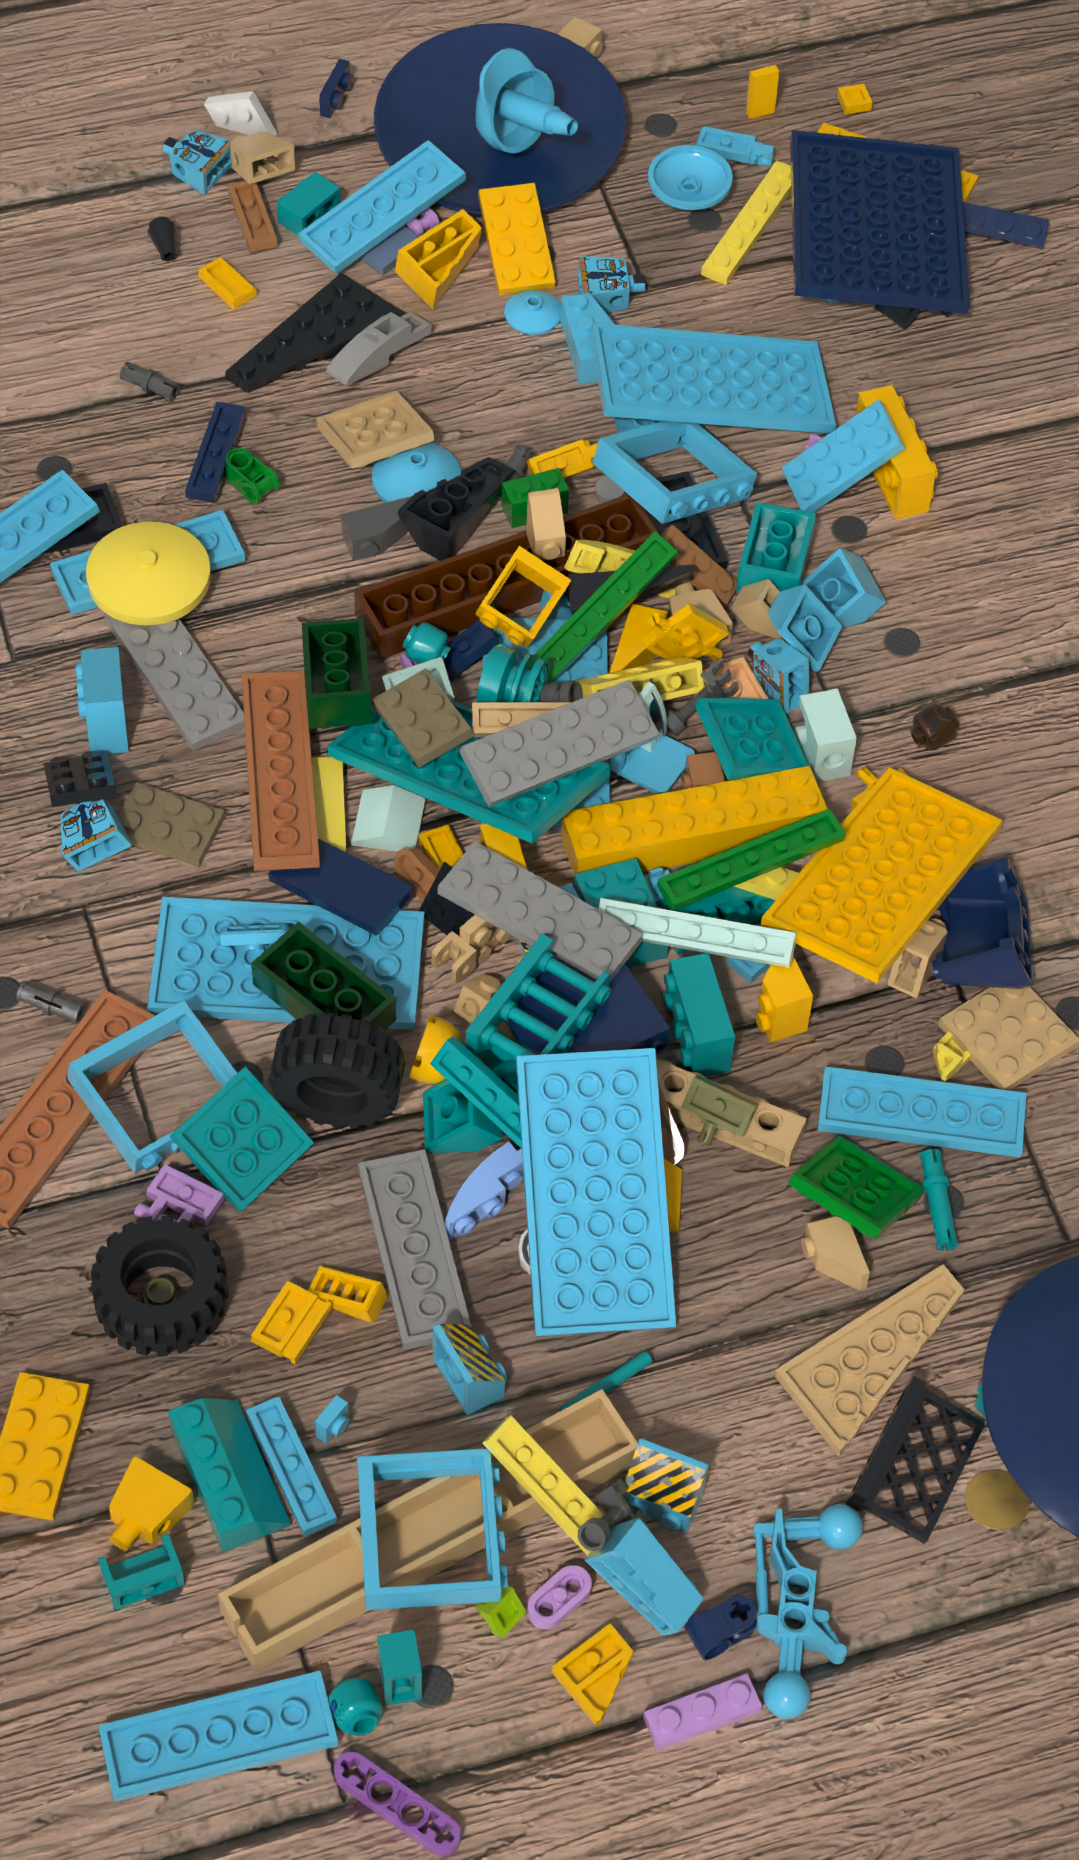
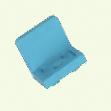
(655, 769)

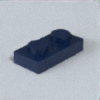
(335, 87)
(468, 648)

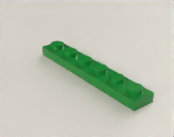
(606, 604)
(750, 859)

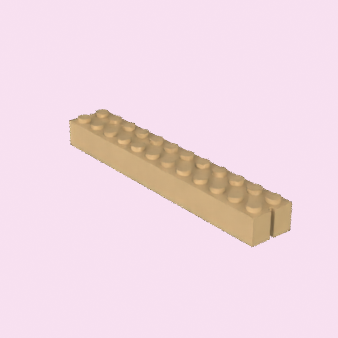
(415, 1537)

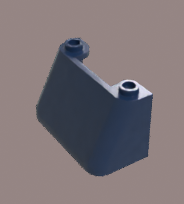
(986, 930)

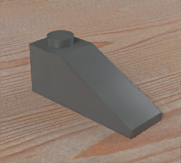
(373, 529)

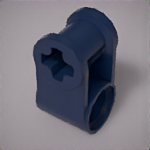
(716, 1630)

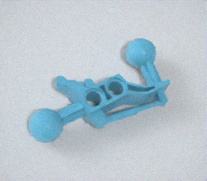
(837, 1527)

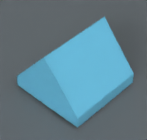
(561, 609)

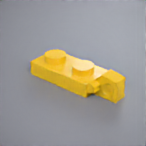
(570, 459)

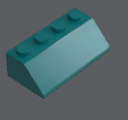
(227, 1471)

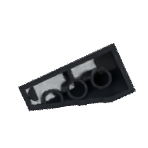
(451, 511)
(586, 584)

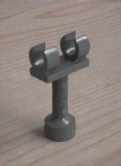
(713, 687)
(597, 1531)

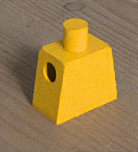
(147, 1504)

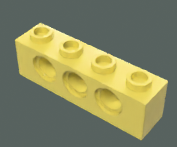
(671, 678)

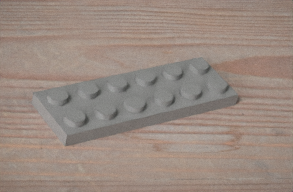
(181, 680)
(559, 743)
(532, 906)
(413, 1246)

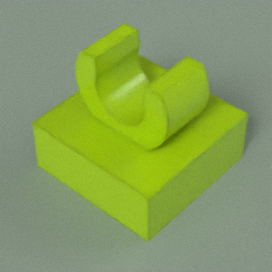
(502, 1615)

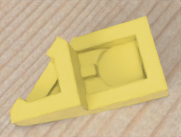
(949, 1057)

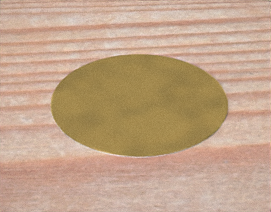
(996, 1500)

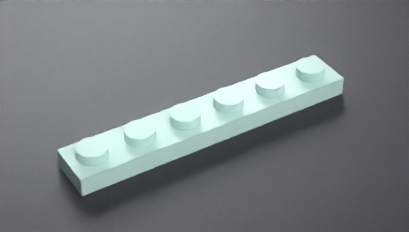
(705, 933)

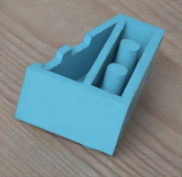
(576, 318)
(646, 1576)

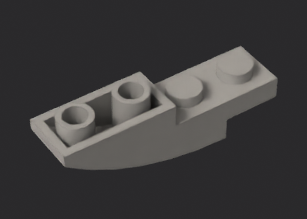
(372, 346)

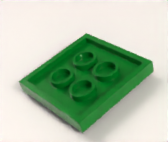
(856, 1187)

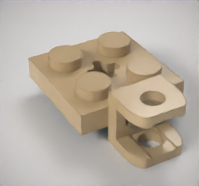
(472, 947)

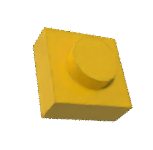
(854, 99)

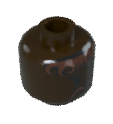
(934, 727)

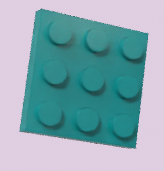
(750, 736)
(241, 1139)

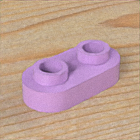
(558, 1598)

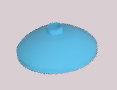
(690, 177)
(413, 471)

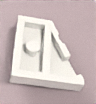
(239, 113)

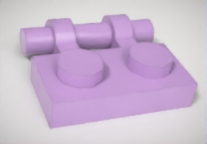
(182, 1194)

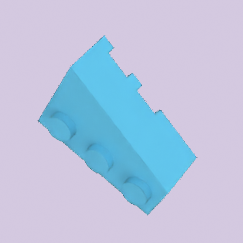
(102, 699)

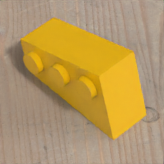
(438, 256)

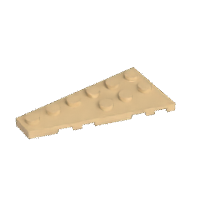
(856, 1367)

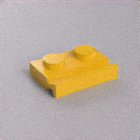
(291, 1322)

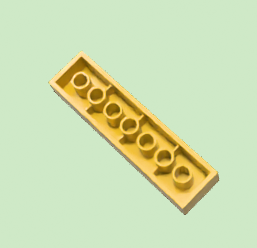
(688, 822)

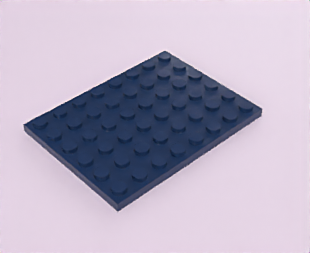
(878, 222)

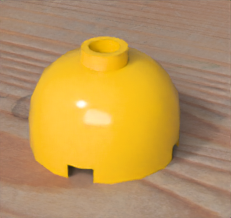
(434, 1037)

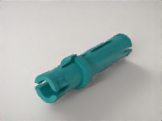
(936, 1188)

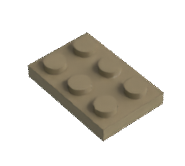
(422, 718)
(170, 824)

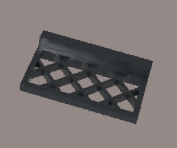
(885, 1453)

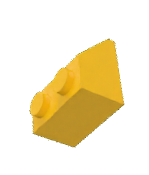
(784, 1002)

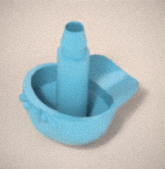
(517, 103)

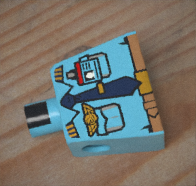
(199, 159)
(608, 281)
(781, 672)
(91, 833)

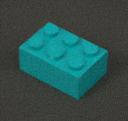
(776, 546)
(625, 884)
(698, 1015)

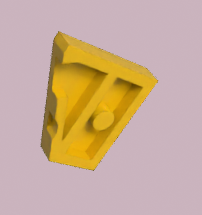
(595, 1671)

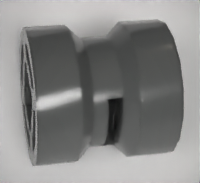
(567, 692)

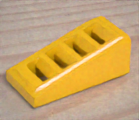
(369, 1298)

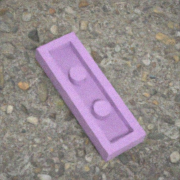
(702, 1712)

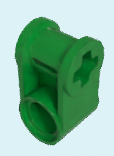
(250, 475)

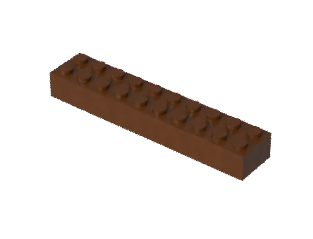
(454, 588)

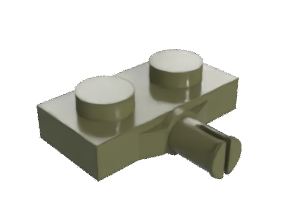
(718, 1108)

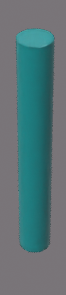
(614, 1378)

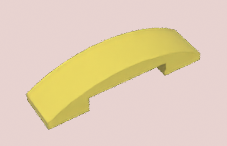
(598, 556)

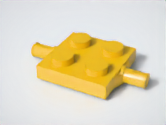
(685, 634)

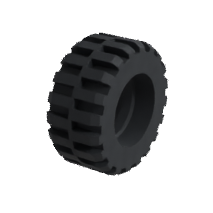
(337, 1070)
(151, 1246)

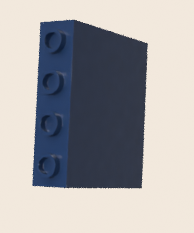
(622, 1023)

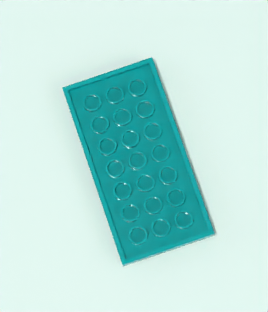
(450, 783)

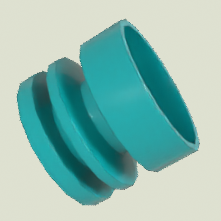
(507, 682)

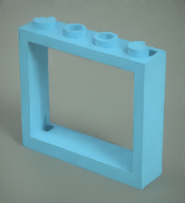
(617, 458)
(126, 1046)
(431, 1466)

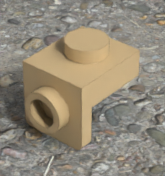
(475, 996)

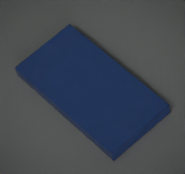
(347, 888)

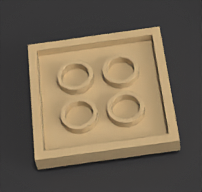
(375, 429)
(1009, 1034)

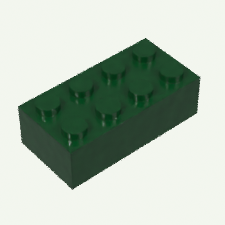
(336, 673)
(315, 979)

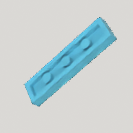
(291, 1466)

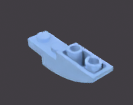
(485, 1190)

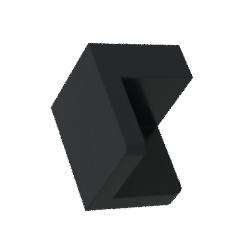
(899, 315)

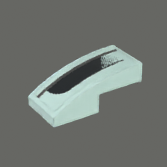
(654, 705)

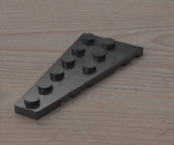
(311, 333)

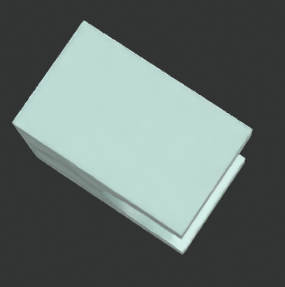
(827, 735)

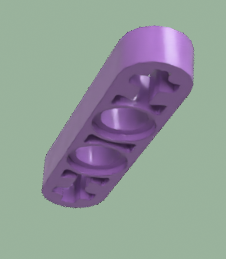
(393, 1808)

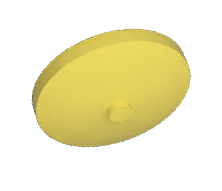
(148, 573)

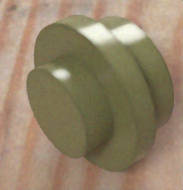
(159, 1292)

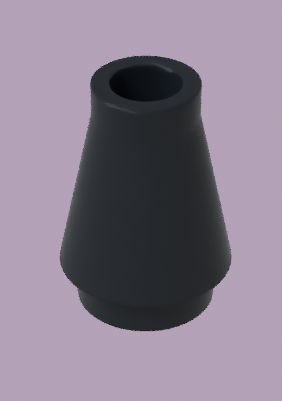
(163, 236)

